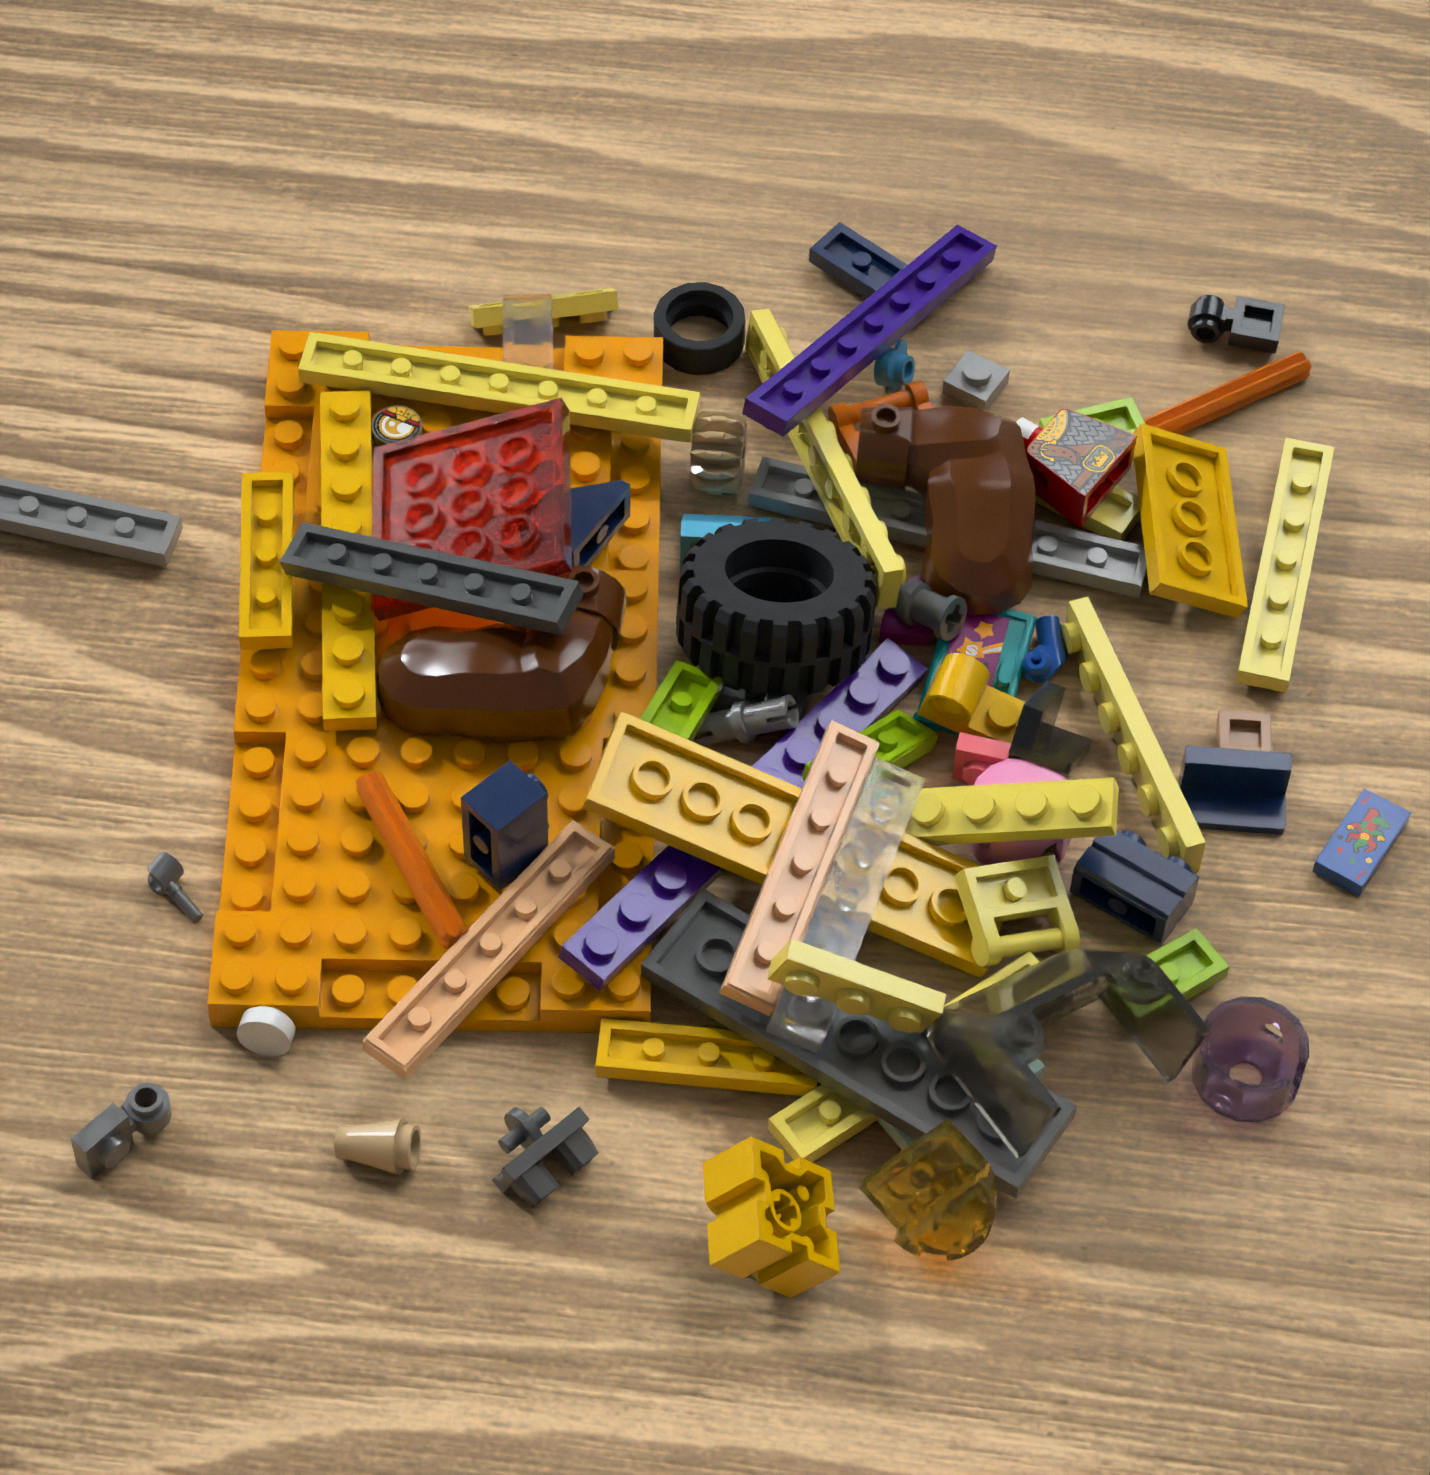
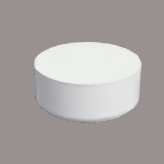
(266, 1031)

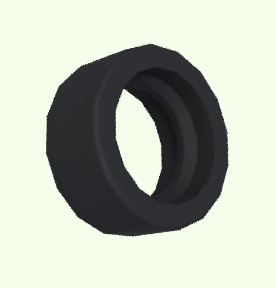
(707, 301)

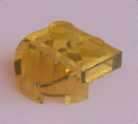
(936, 1194)

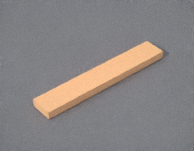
(800, 864)
(488, 950)

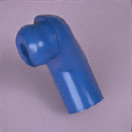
(1049, 654)

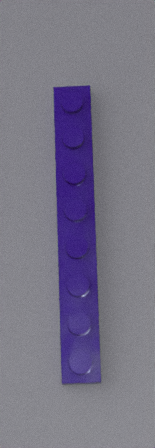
(868, 331)

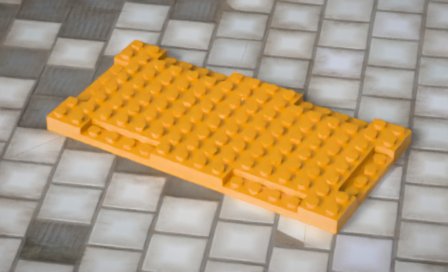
(308, 888)

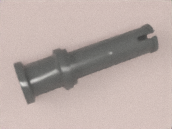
(922, 606)

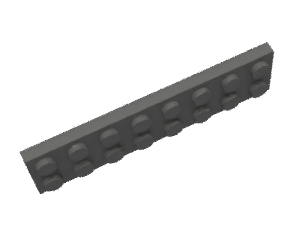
(861, 1055)

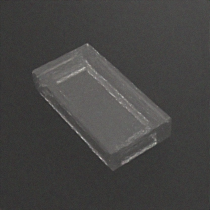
(528, 329)

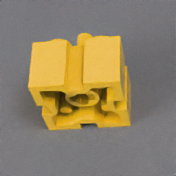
(770, 1217)

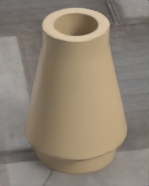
(382, 1145)

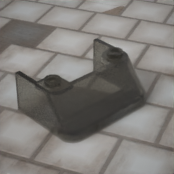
(1000, 1030)

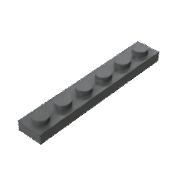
(432, 578)

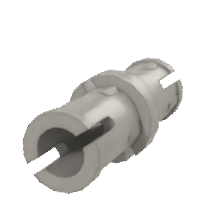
(748, 720)

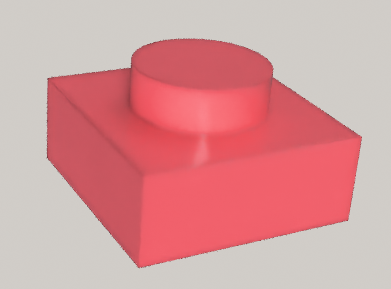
(975, 755)

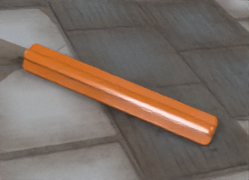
(1232, 395)
(411, 858)

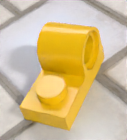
(967, 704)

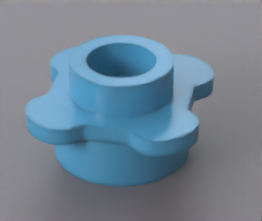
(894, 367)

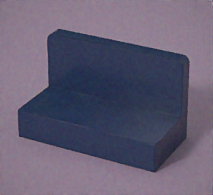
(1236, 788)

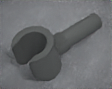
(162, 880)

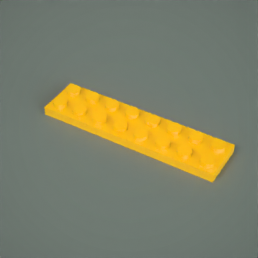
(737, 822)

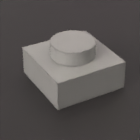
(975, 381)

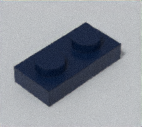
(854, 260)

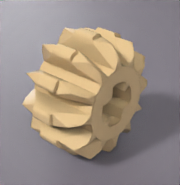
(718, 452)

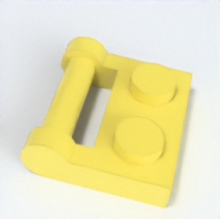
(1012, 893)

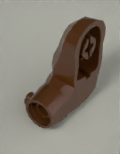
(974, 493)
(504, 677)

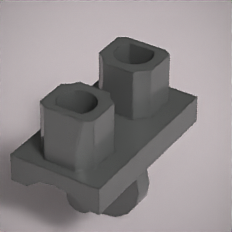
(565, 1140)

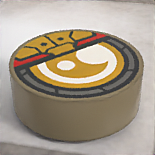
(395, 424)

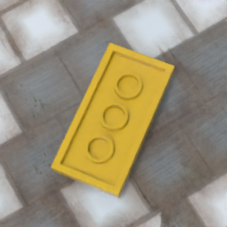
(1188, 521)

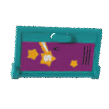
(996, 642)

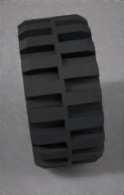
(776, 607)

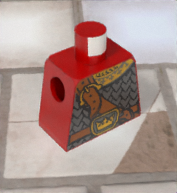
(1076, 461)

